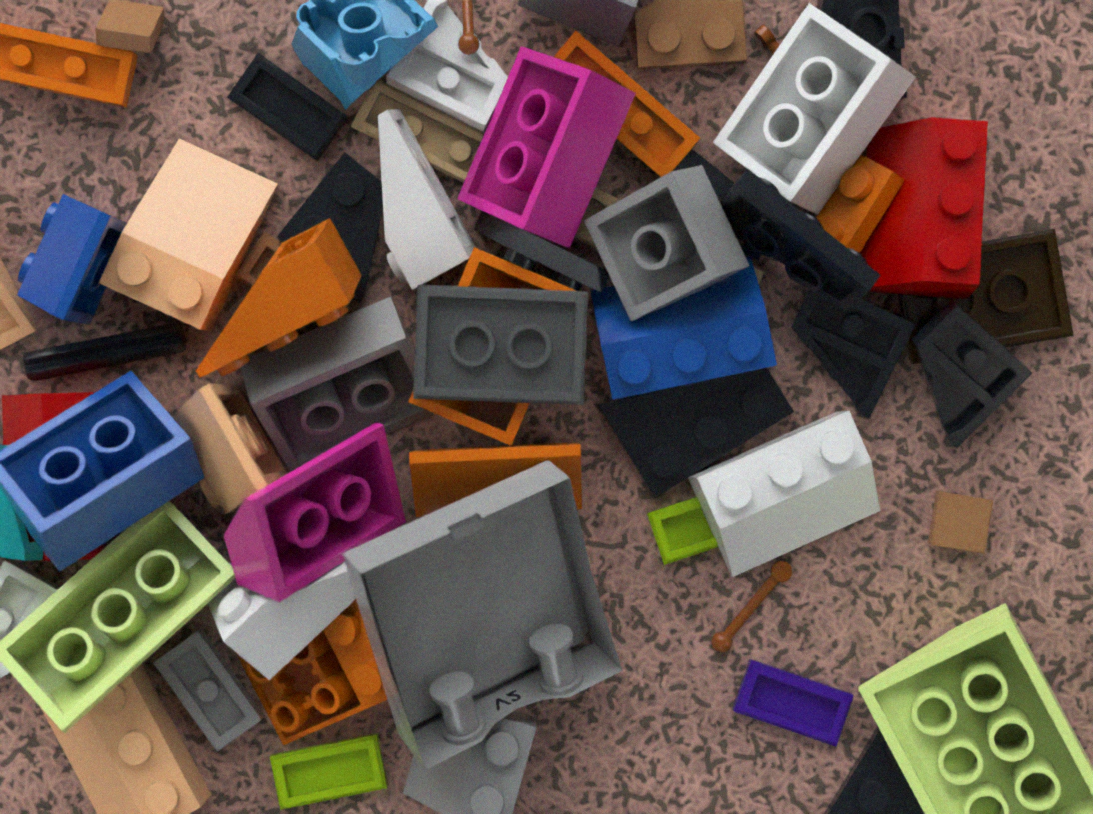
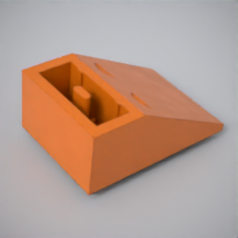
(302, 283)
(323, 681)

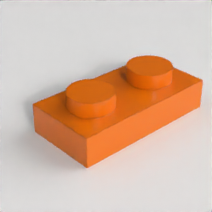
(859, 202)

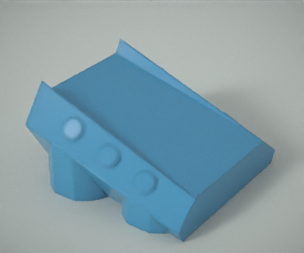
(357, 40)

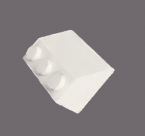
(813, 109)
(787, 491)

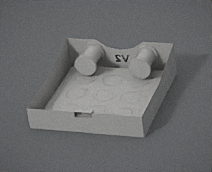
(482, 611)

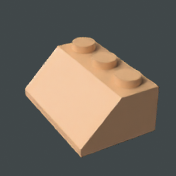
(133, 754)

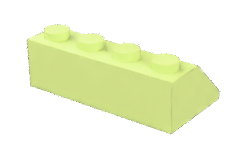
(114, 614)

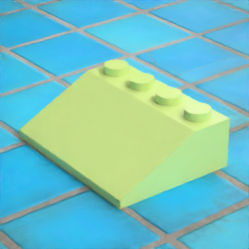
(980, 725)

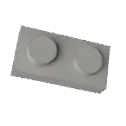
(209, 689)

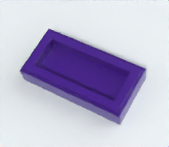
(793, 702)

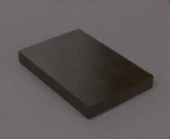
(1017, 297)

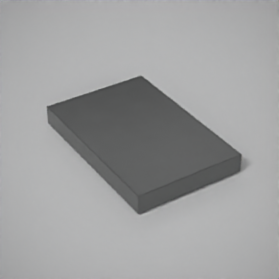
(500, 344)

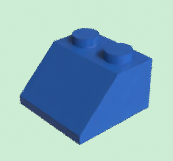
(70, 260)

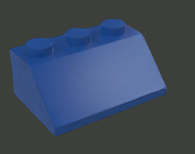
(687, 342)
(97, 469)

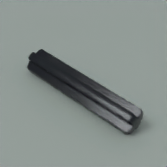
(104, 351)

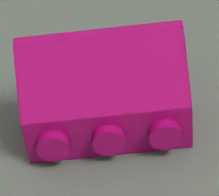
(546, 145)
(314, 515)

